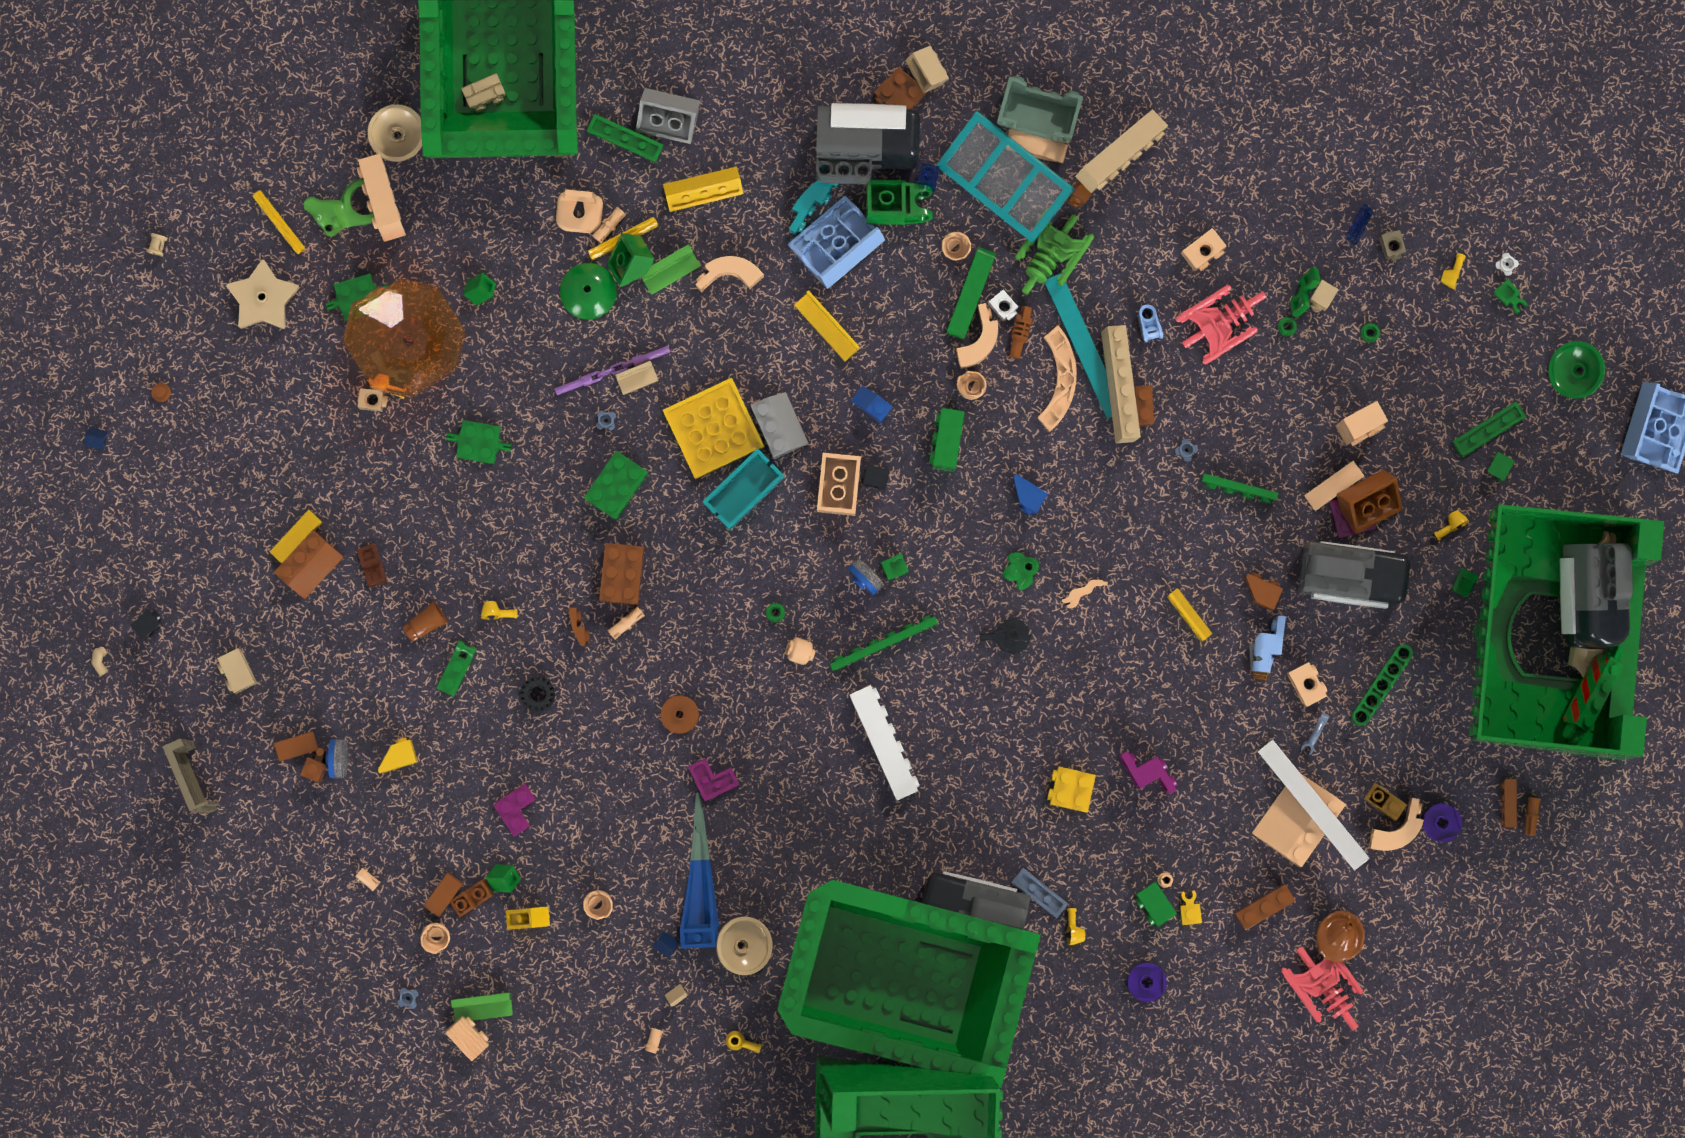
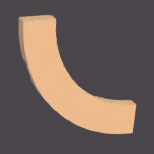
(1065, 379)

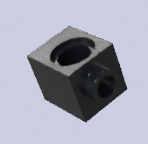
(875, 477)
(146, 624)

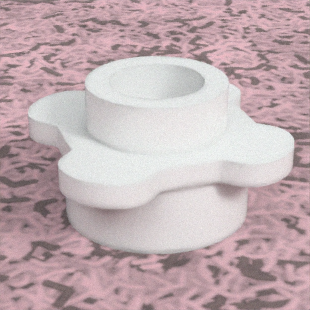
(1506, 258)

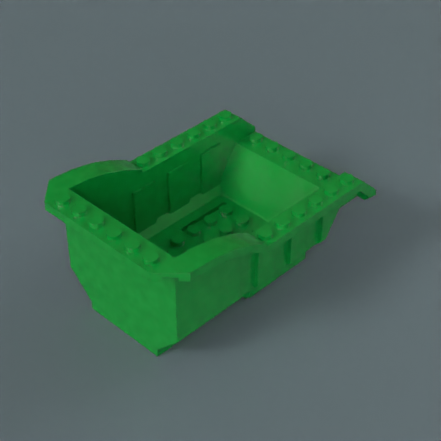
(506, 37)
(907, 980)

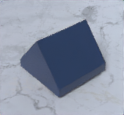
(96, 438)
(666, 944)

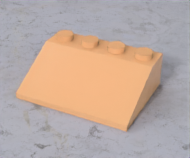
(1290, 828)

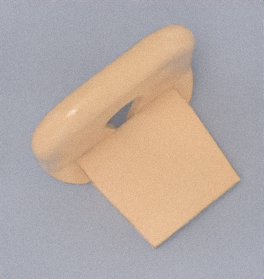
(592, 206)

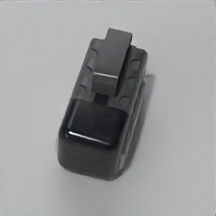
(863, 139)
(1354, 574)
(977, 898)

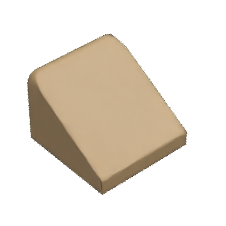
(676, 995)

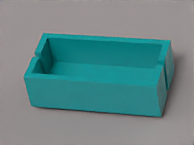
(743, 489)

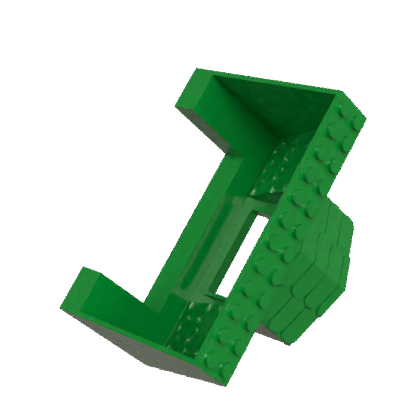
(1524, 562)
(901, 1100)

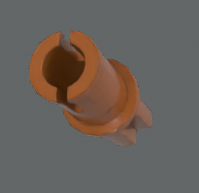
(1531, 816)

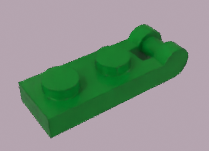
(456, 669)

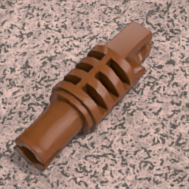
(1020, 331)

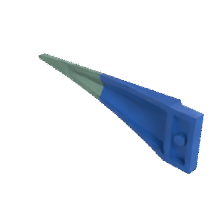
(700, 914)

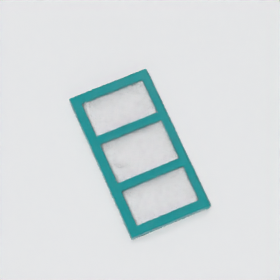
(1005, 177)

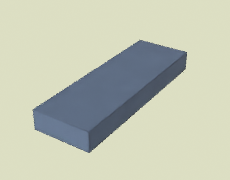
(1039, 893)

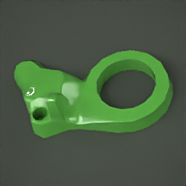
(337, 213)

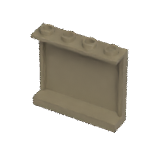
(185, 776)

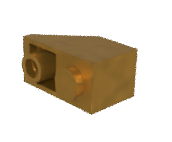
(1385, 802)

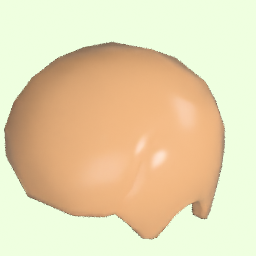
(952, 240)
(978, 388)
(593, 899)
(434, 930)

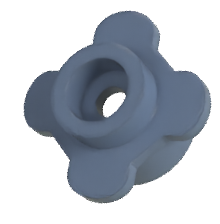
(607, 425)
(1191, 450)
(406, 993)

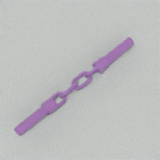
(587, 379)

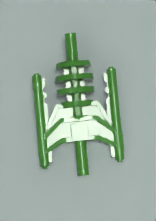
(1053, 247)

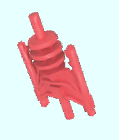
(1215, 324)
(1321, 980)

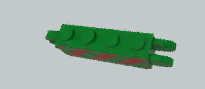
(1592, 694)

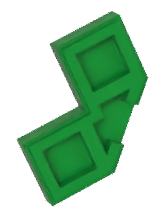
(1307, 283)

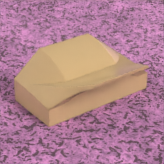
(1582, 657)

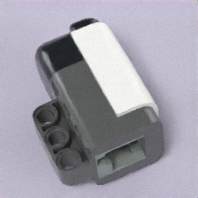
(1595, 594)

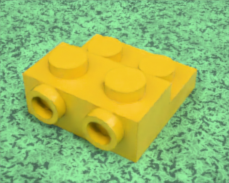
(1071, 789)

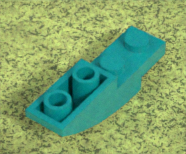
(816, 193)

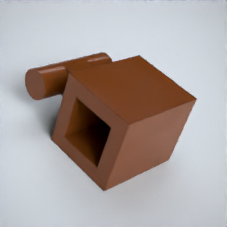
(314, 768)

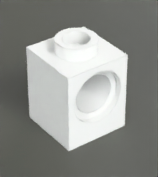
(1003, 297)

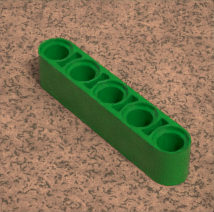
(971, 293)
(1389, 680)

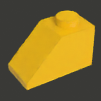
(399, 755)
(527, 918)

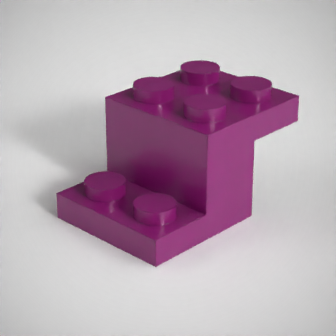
(1148, 772)

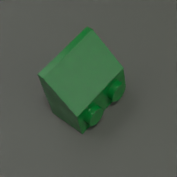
(629, 259)

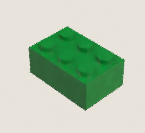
(946, 439)
(616, 485)

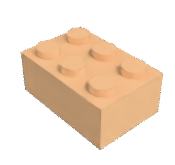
(1363, 422)
(838, 484)

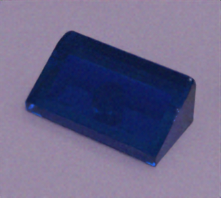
(1359, 224)

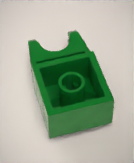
(894, 202)

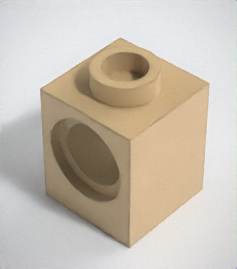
(1323, 296)
(365, 394)

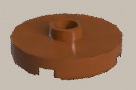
(689, 718)

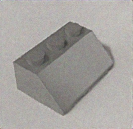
(667, 115)
(779, 425)

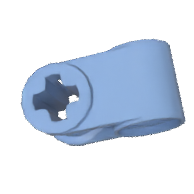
(1149, 325)

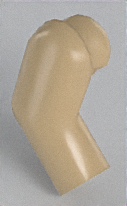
(97, 657)

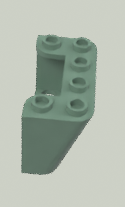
(1038, 111)

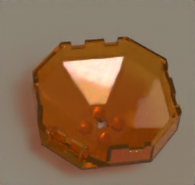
(387, 318)

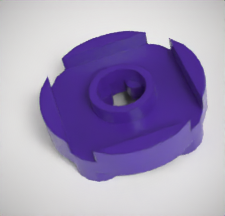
(1447, 813)
(1138, 989)

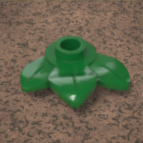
(1018, 572)

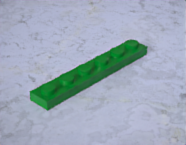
(890, 639)

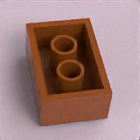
(621, 574)

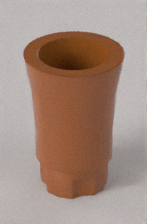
(425, 622)

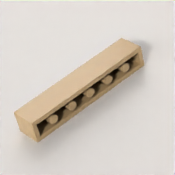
(1121, 151)
(1120, 384)

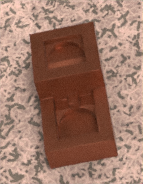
(372, 565)

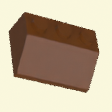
(1370, 501)
(308, 564)

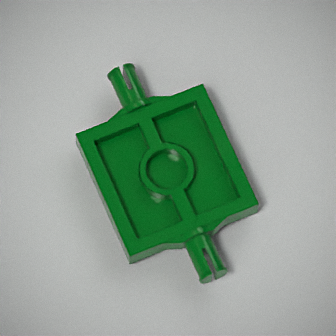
(351, 291)
(478, 442)

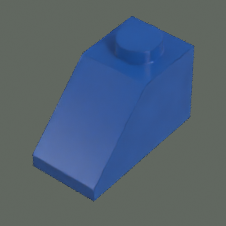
(872, 404)
(1028, 495)

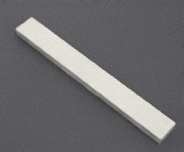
(1313, 805)

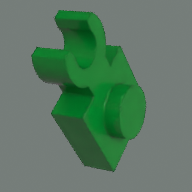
(1507, 294)

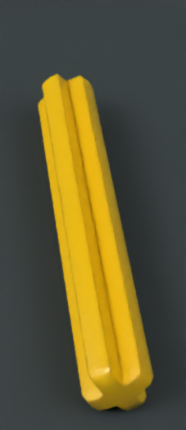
(278, 222)
(609, 245)

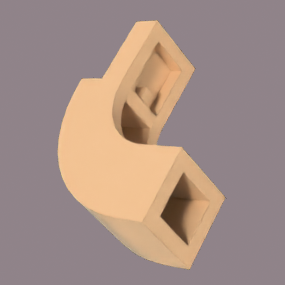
(733, 266)
(977, 352)
(1402, 836)

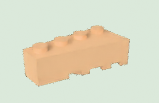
(381, 197)

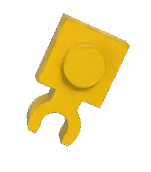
(1190, 912)

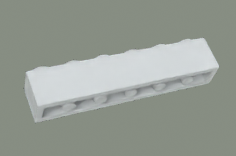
(883, 742)

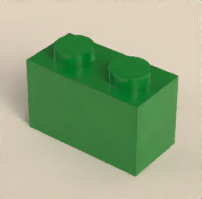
(1155, 904)

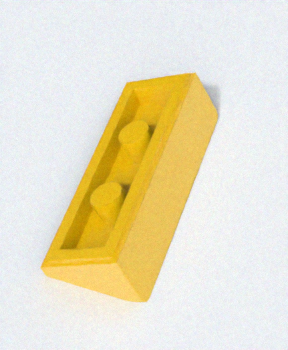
(295, 536)
(1189, 615)

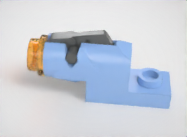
(1264, 647)

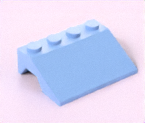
(836, 242)
(1657, 428)

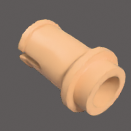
(366, 878)
(1160, 881)
(653, 1041)

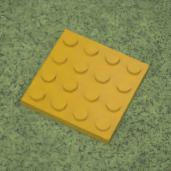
(713, 428)

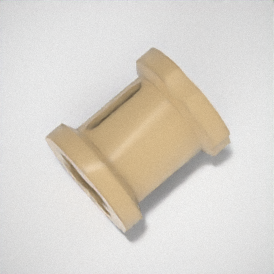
(156, 244)

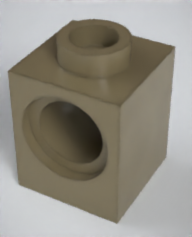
(1396, 238)

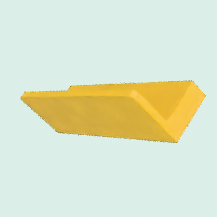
(703, 189)
(827, 326)

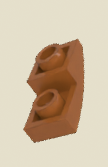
(580, 632)
(295, 746)
(443, 894)
(471, 898)

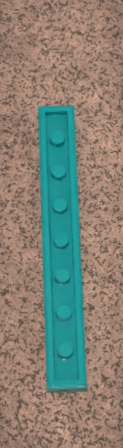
(1081, 341)

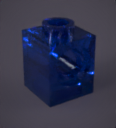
(928, 175)

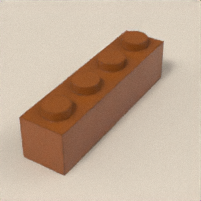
(1509, 800)

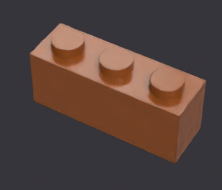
(1264, 907)

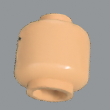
(800, 651)

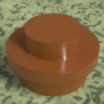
(161, 392)

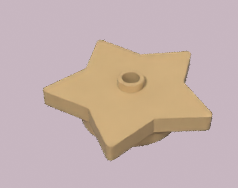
(269, 310)

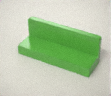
(670, 269)
(483, 1006)

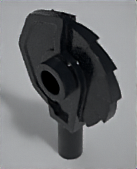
(1011, 636)

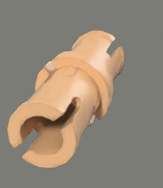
(609, 225)
(626, 623)

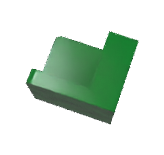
(479, 289)
(1500, 466)
(894, 567)
(1464, 582)
(503, 878)

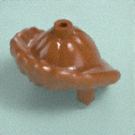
(1340, 936)

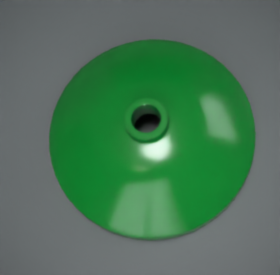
(590, 304)
(1565, 367)

